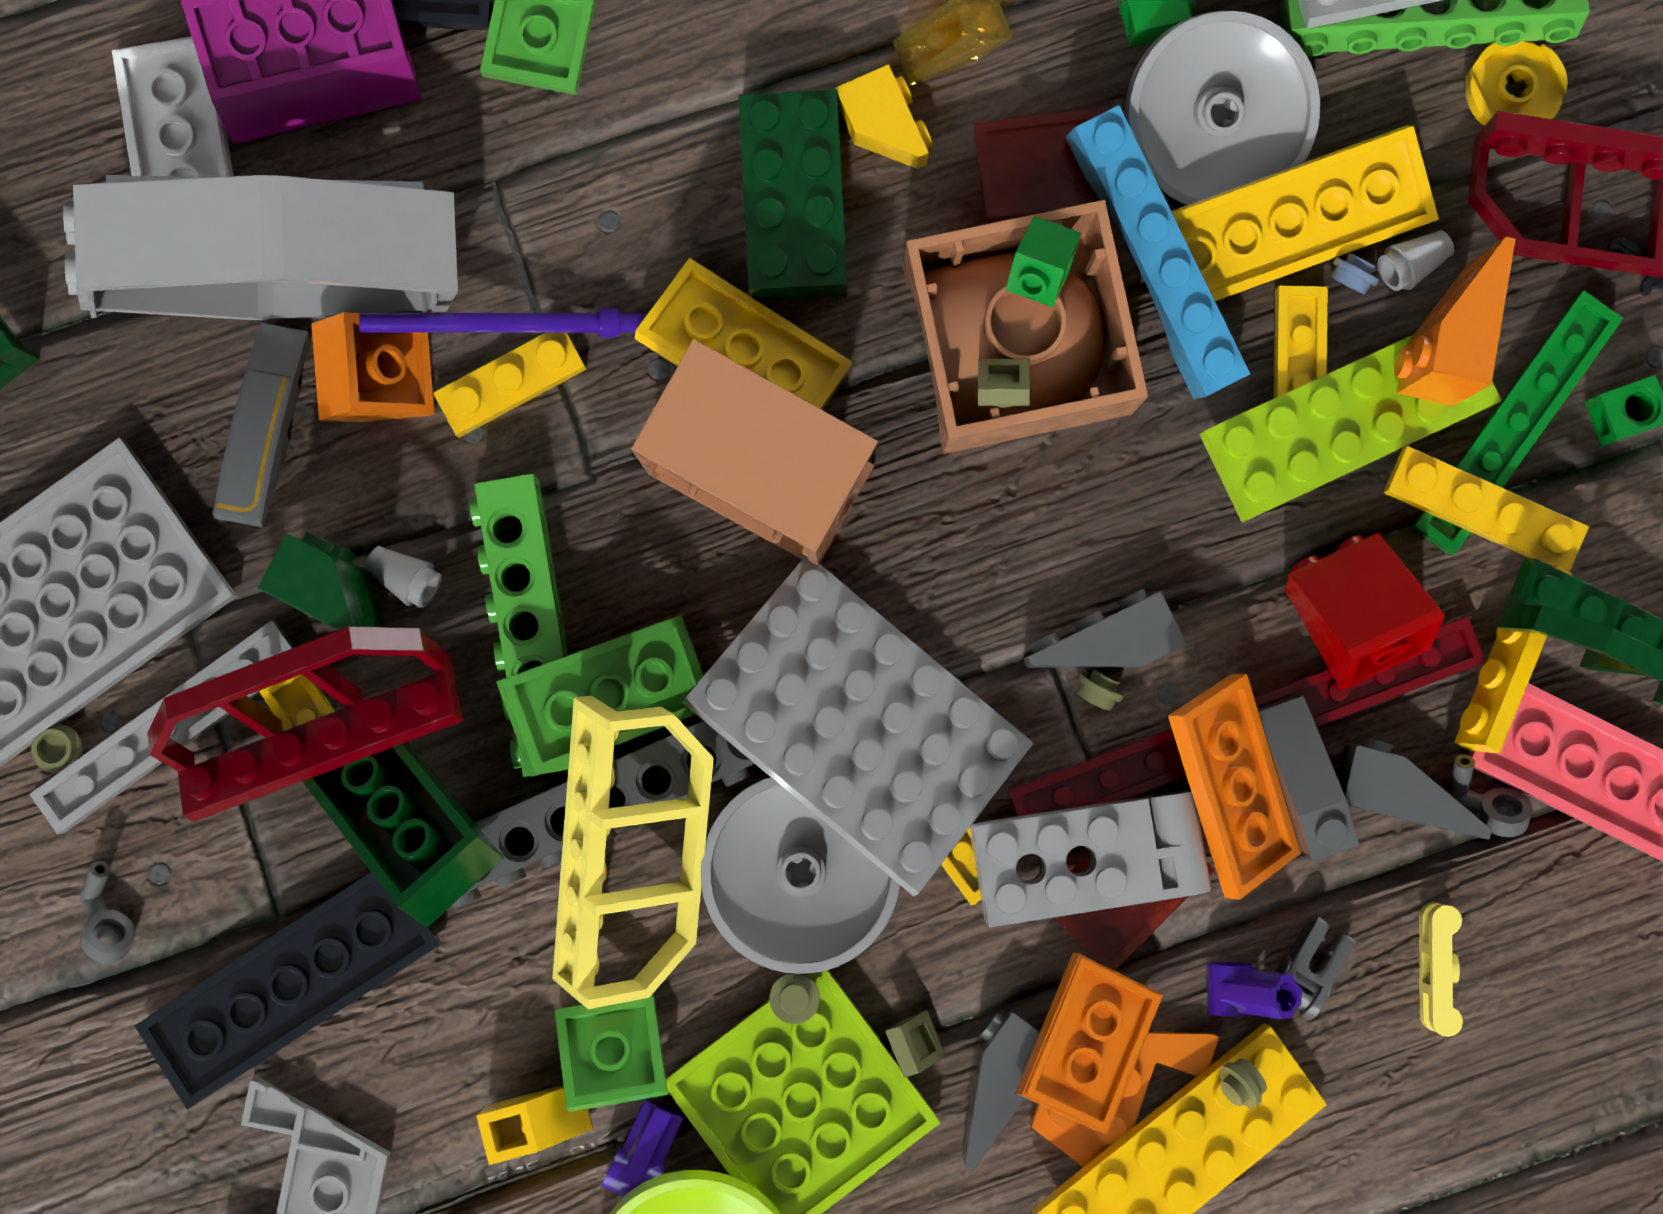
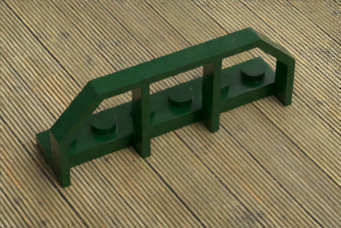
(1568, 609)

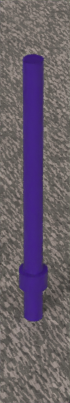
(605, 322)

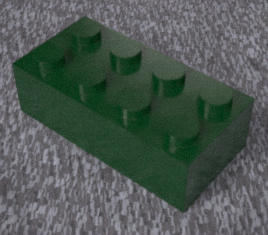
(793, 195)
(406, 829)

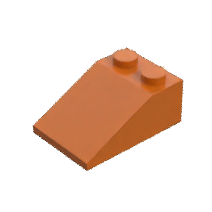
(1459, 339)

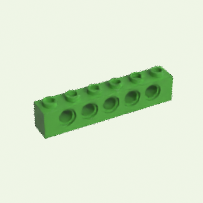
(1454, 26)
(493, 504)

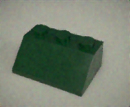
(321, 582)

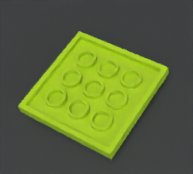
(802, 1104)

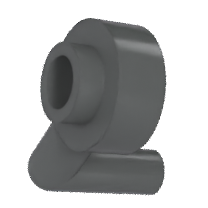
(1501, 809)
(103, 922)

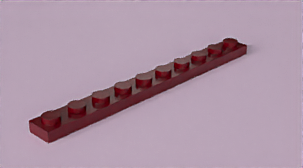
(1157, 758)

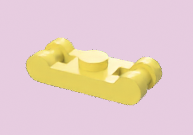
(1438, 968)

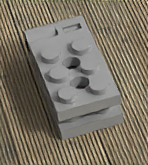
(1136, 850)

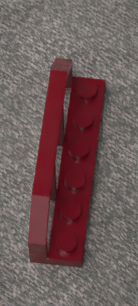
(1573, 145)
(316, 745)

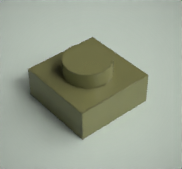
(1003, 382)
(915, 1043)

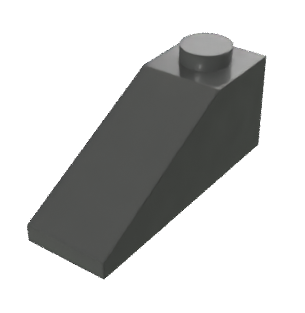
(1307, 779)
(1399, 789)
(998, 1072)

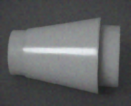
(1413, 260)
(405, 576)

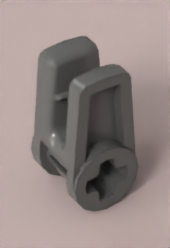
(1318, 982)

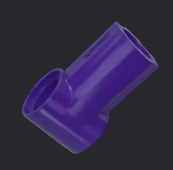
(1241, 991)
(645, 1147)

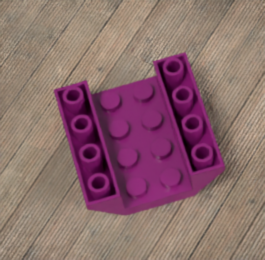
(299, 61)

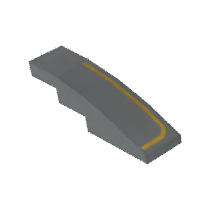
(260, 425)

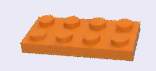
(1234, 785)

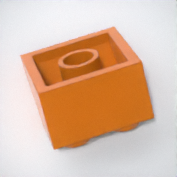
(370, 372)

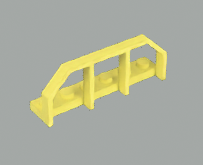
(584, 845)

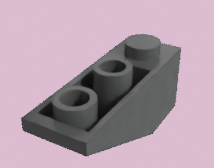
(1126, 639)

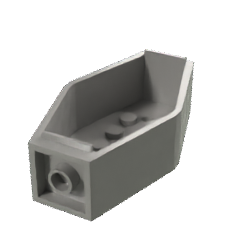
(260, 247)

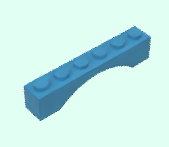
(1139, 210)

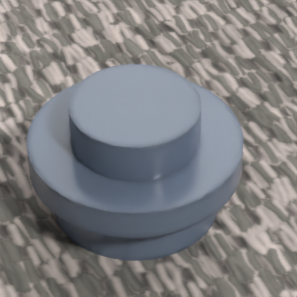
(1354, 273)

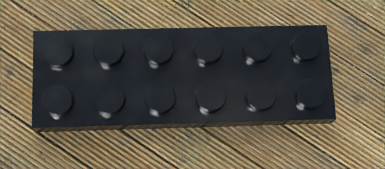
(283, 989)

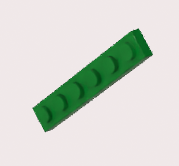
(1529, 406)

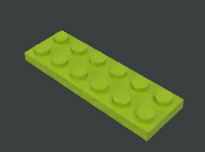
(1325, 432)

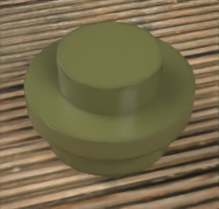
(1100, 689)
(56, 748)
(794, 998)
(1242, 1083)

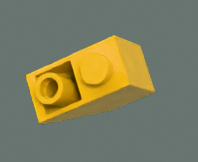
(879, 117)
(529, 1124)

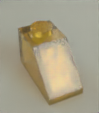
(951, 38)

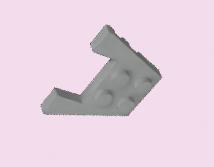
(326, 1163)

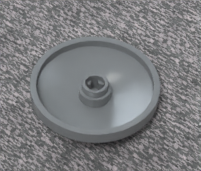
(1222, 104)
(790, 884)

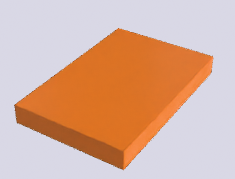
(1089, 1043)

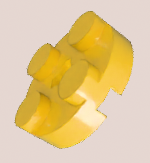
(1523, 61)

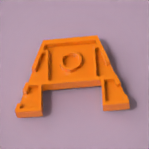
(1180, 1051)

